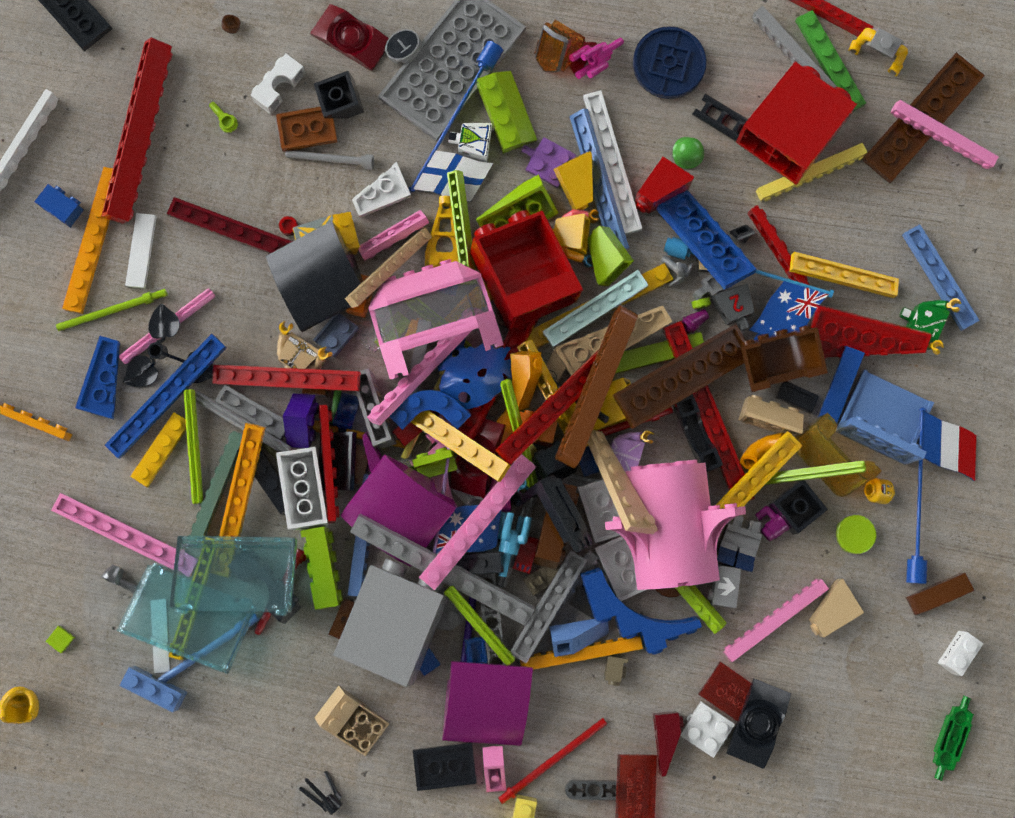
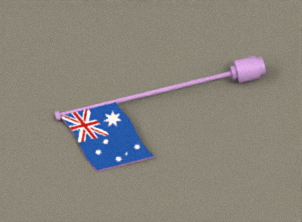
(488, 537)

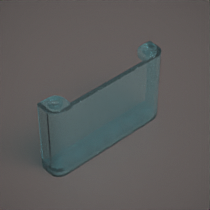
(233, 574)
(199, 636)

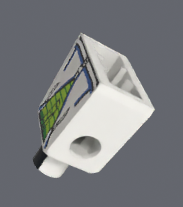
(473, 140)

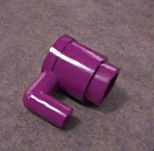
(774, 527)

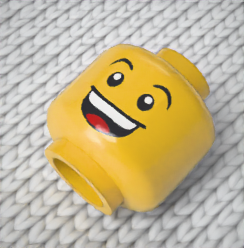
(879, 491)

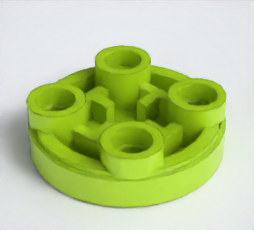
(855, 534)

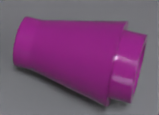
(694, 321)

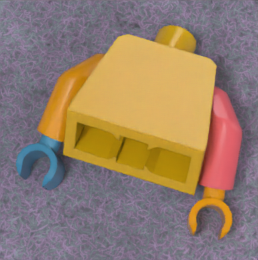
(573, 232)

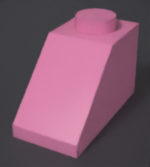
(494, 768)

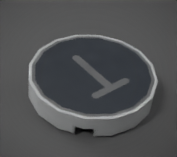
(403, 46)

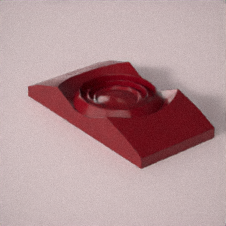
(350, 36)
(469, 477)

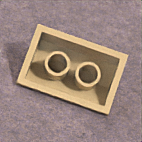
(771, 416)

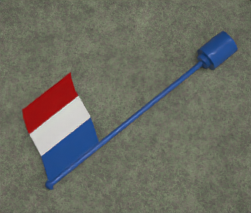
(948, 448)

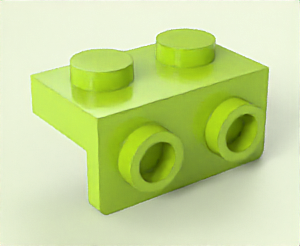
(435, 464)

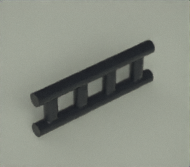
(718, 125)

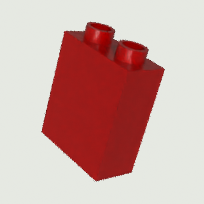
(796, 122)

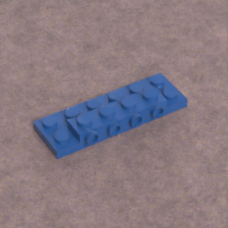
(706, 239)

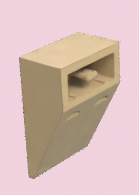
(351, 721)

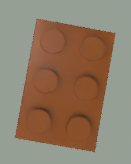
(305, 129)

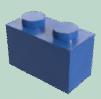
(60, 206)

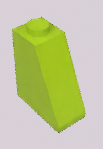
(607, 255)

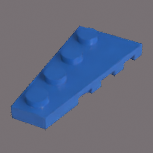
(100, 383)

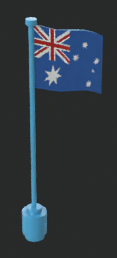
(786, 309)

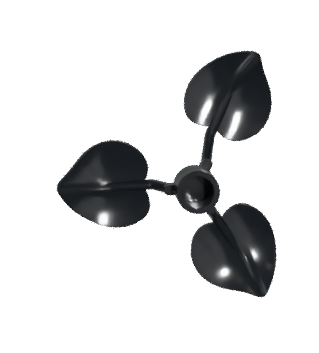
(161, 325)

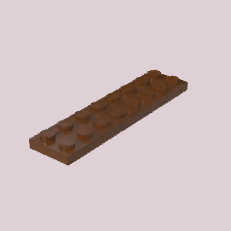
(937, 101)
(681, 377)

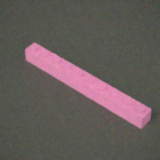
(944, 134)
(774, 621)

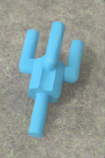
(510, 538)

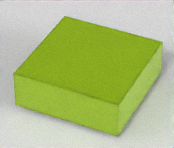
(60, 639)

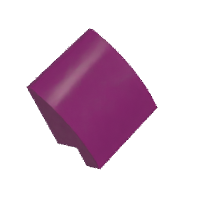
(401, 502)
(487, 703)

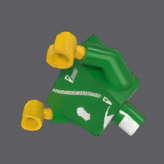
(930, 318)

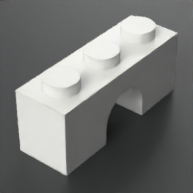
(286, 71)

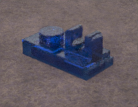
(346, 412)

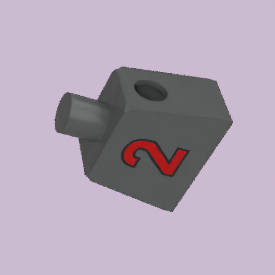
(735, 306)

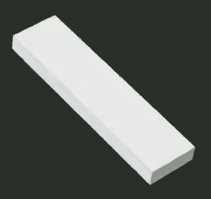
(140, 251)

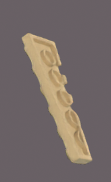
(579, 350)
(624, 496)

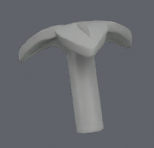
(680, 269)

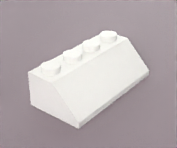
(302, 489)

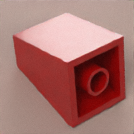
(661, 185)

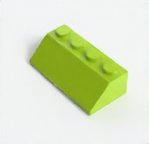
(506, 110)

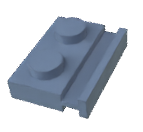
(336, 334)

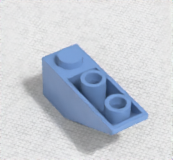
(575, 636)

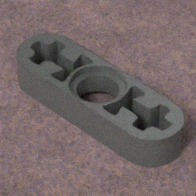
(579, 794)

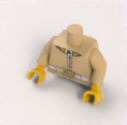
(297, 353)

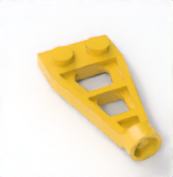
(433, 257)

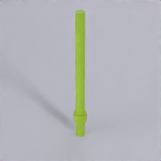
(146, 298)

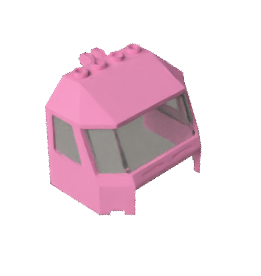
(430, 308)

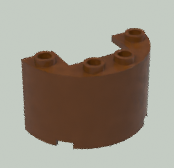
(783, 357)

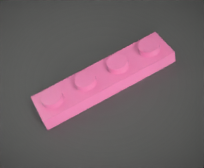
(392, 235)

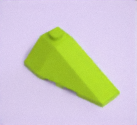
(529, 196)

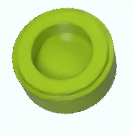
(701, 303)

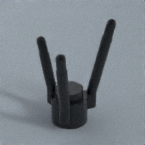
(330, 802)

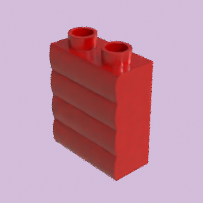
(524, 268)

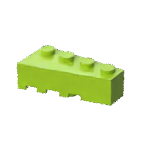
(322, 567)

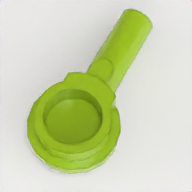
(228, 122)

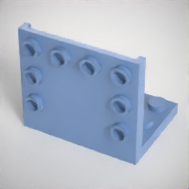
(884, 418)

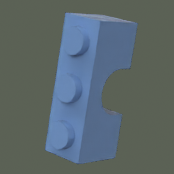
(146, 686)

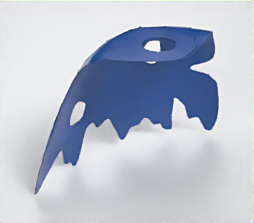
(466, 367)

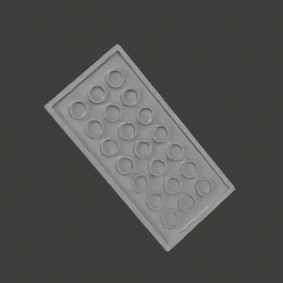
(439, 76)

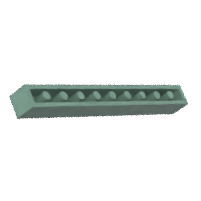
(218, 485)

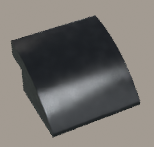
(315, 275)

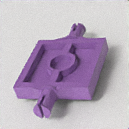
(545, 159)

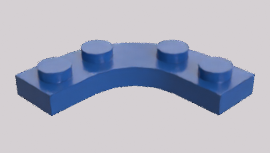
(434, 401)

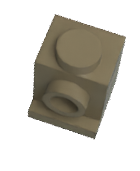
(615, 670)

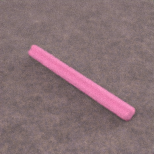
(182, 314)

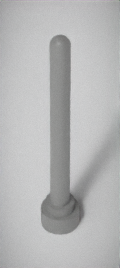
(365, 161)

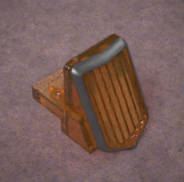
(556, 45)

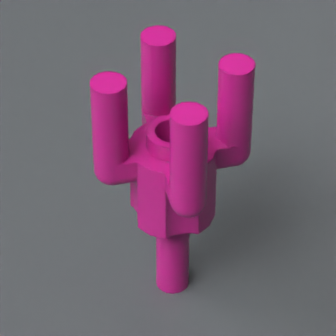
(596, 56)

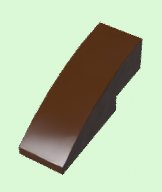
(940, 593)

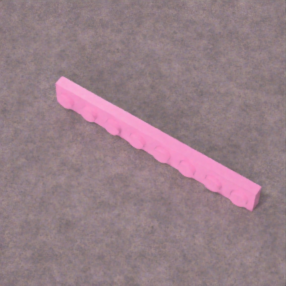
(417, 375)
(477, 522)
(115, 530)

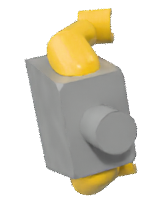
(883, 43)

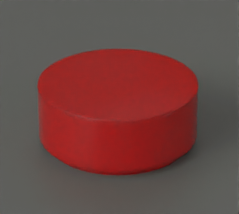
(286, 225)

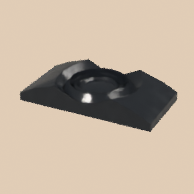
(759, 723)

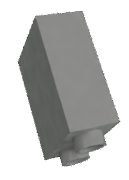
(391, 623)

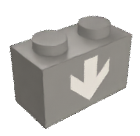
(725, 590)

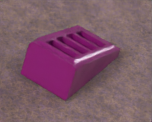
(373, 454)

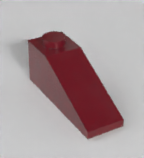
(667, 734)

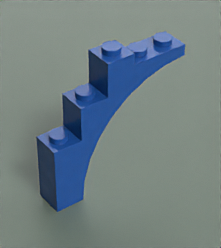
(629, 623)

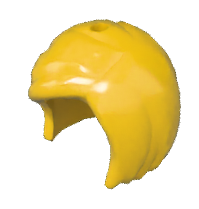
(19, 706)

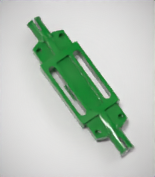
(959, 721)

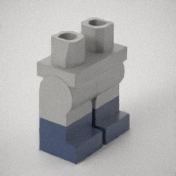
(739, 542)

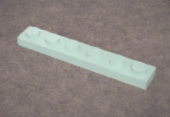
(595, 308)

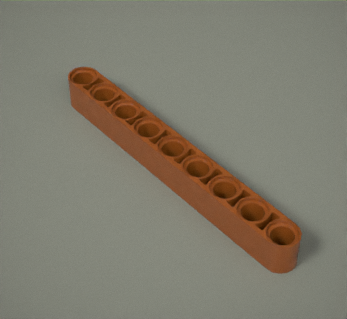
(596, 387)

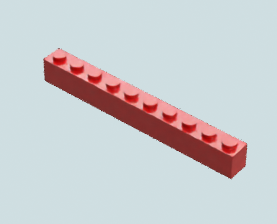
(136, 131)

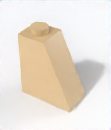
(835, 609)

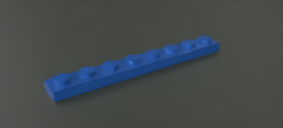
(165, 396)

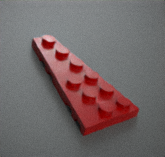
(865, 334)

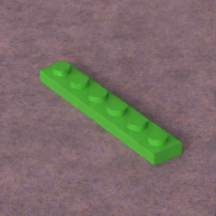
(828, 56)

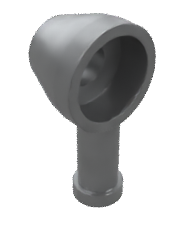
(114, 575)

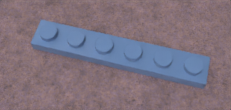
(939, 275)

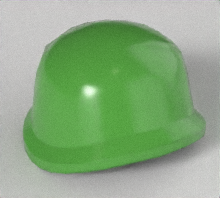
(688, 152)

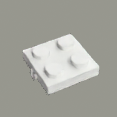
(707, 729)

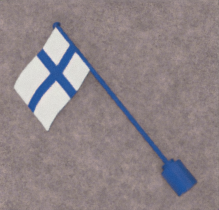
(434, 172)

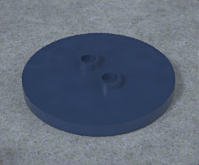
(669, 62)

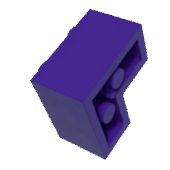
(300, 419)

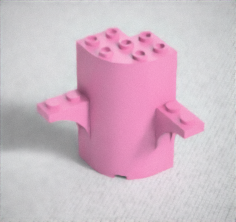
(687, 526)

